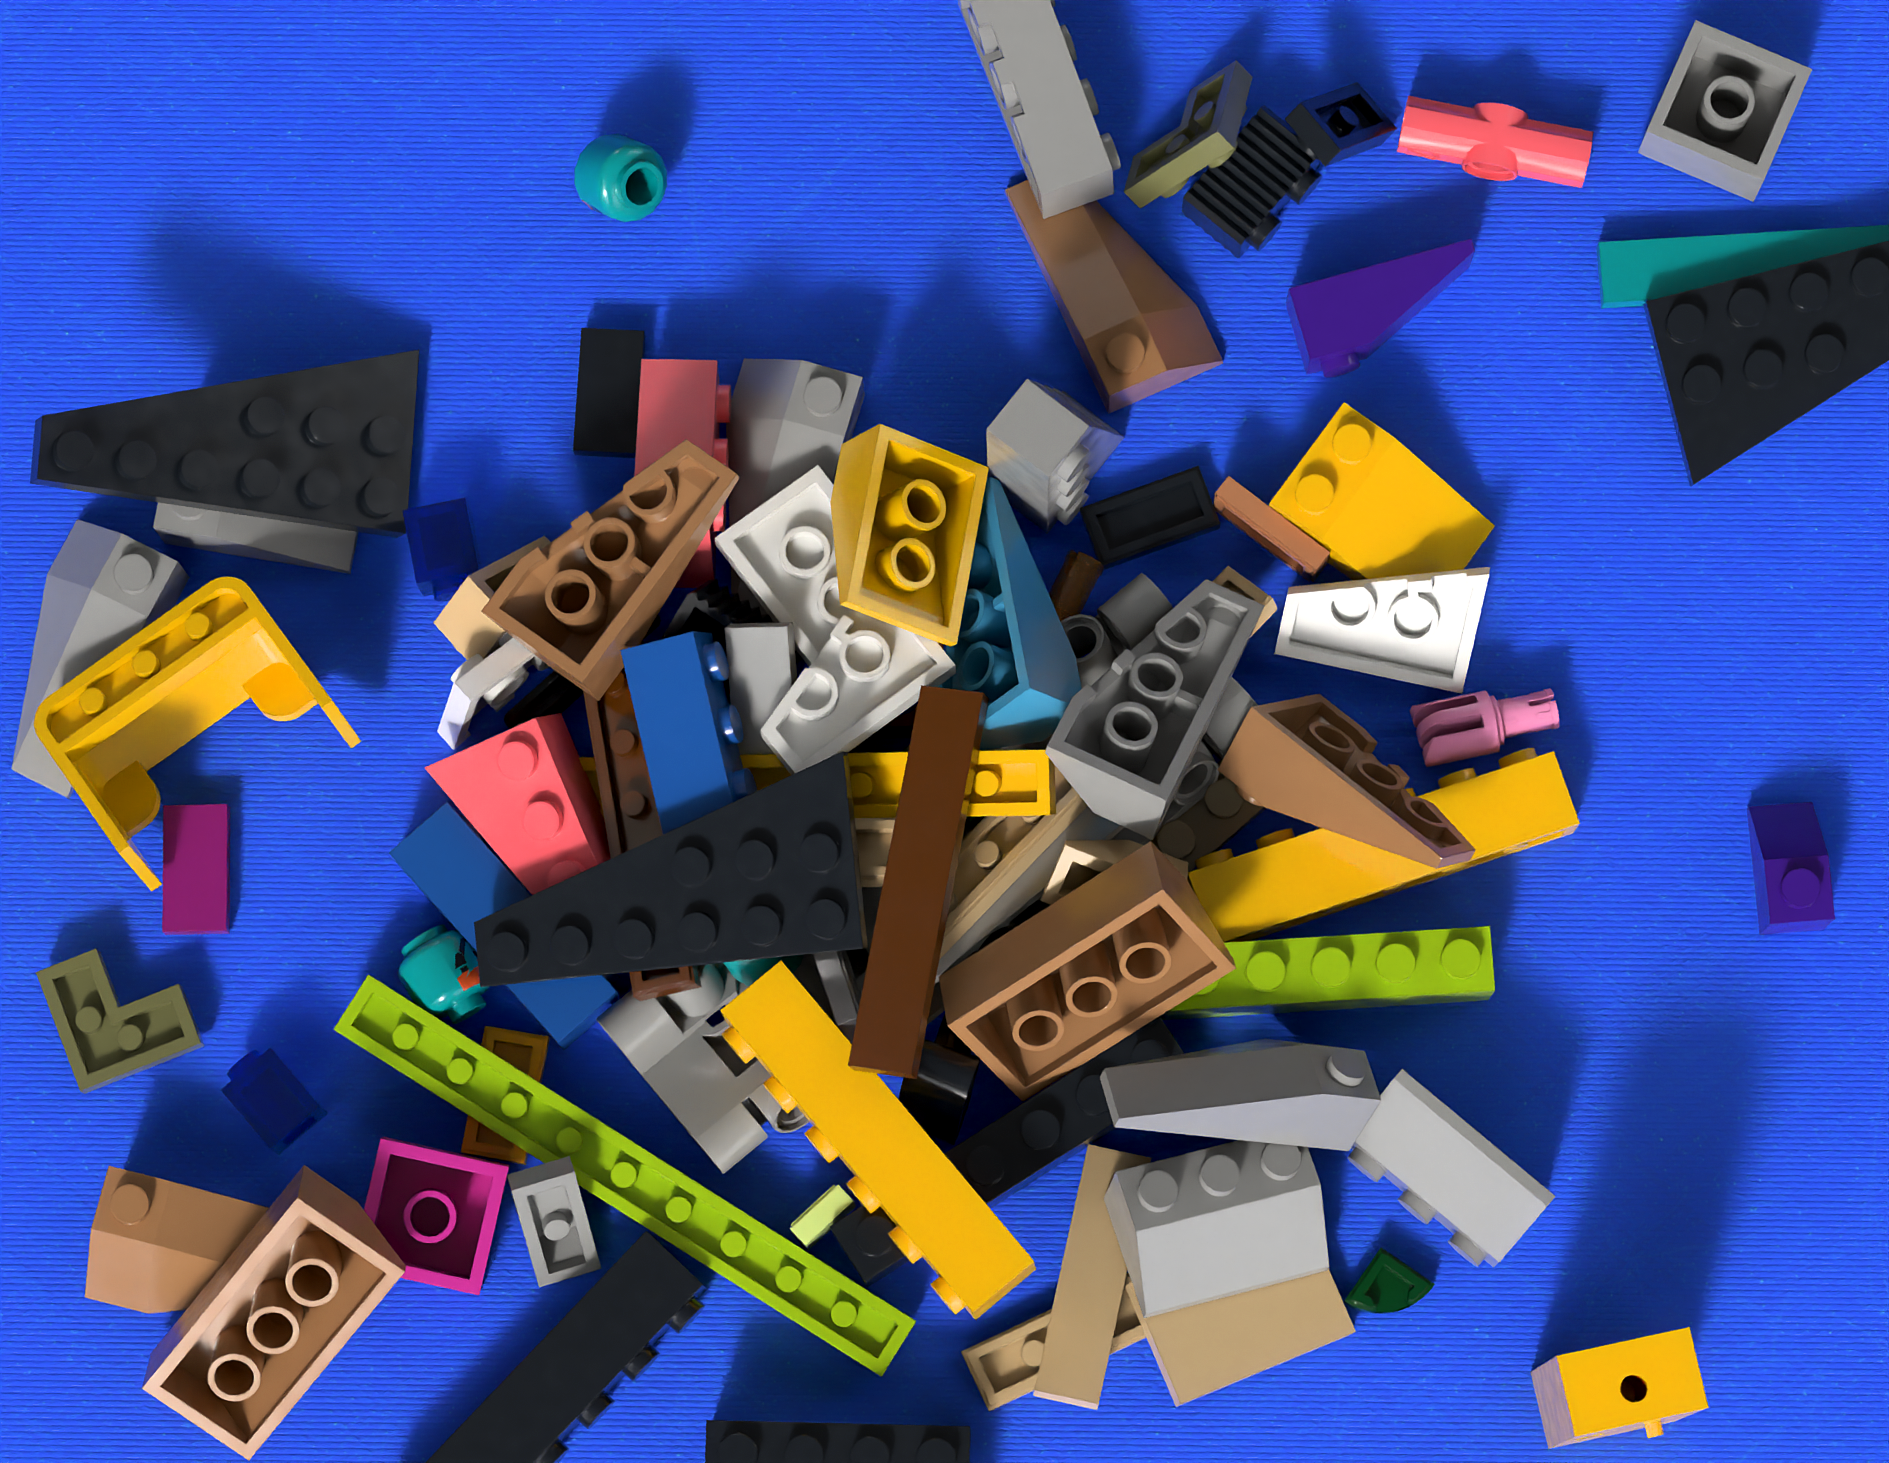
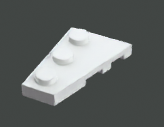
(1389, 626)
(484, 683)
(853, 690)

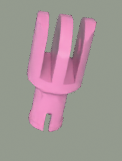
(1479, 723)

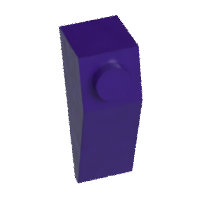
(1358, 311)

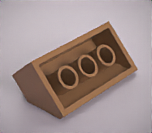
(1084, 972)
(274, 1314)

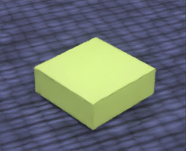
(823, 1213)

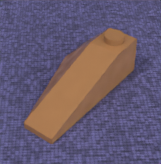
(1117, 302)
(612, 569)
(1321, 769)
(160, 1241)

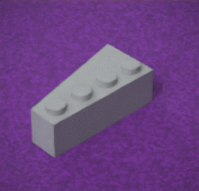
(1043, 101)
(1047, 452)

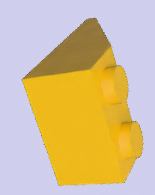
(1378, 504)
(905, 530)

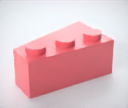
(679, 404)
(529, 801)

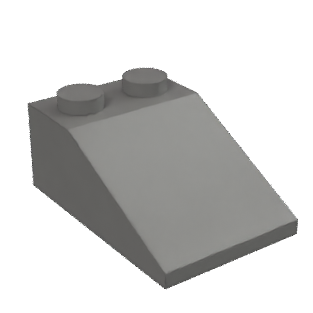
(256, 537)

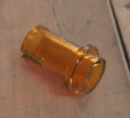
(1074, 583)

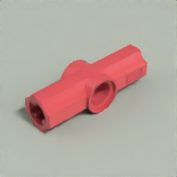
(1495, 141)

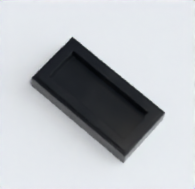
(608, 392)
(1149, 518)

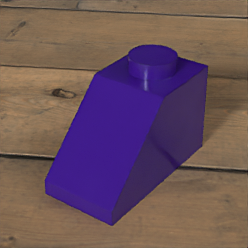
(1790, 869)

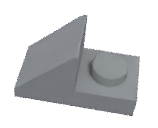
(554, 1221)

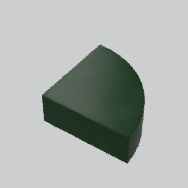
(1387, 1286)

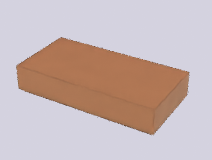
(1270, 530)

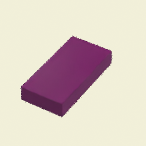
(196, 869)

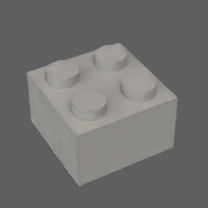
(1724, 111)

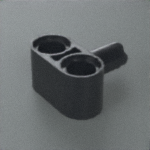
(942, 1086)

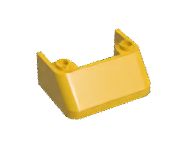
(162, 694)

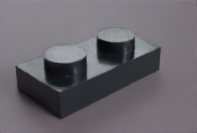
(1340, 124)

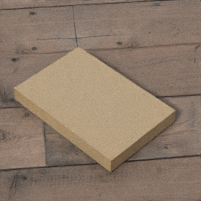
(1243, 1333)

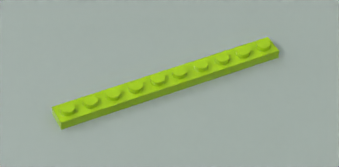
(626, 1175)

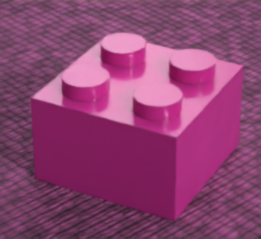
(436, 1211)

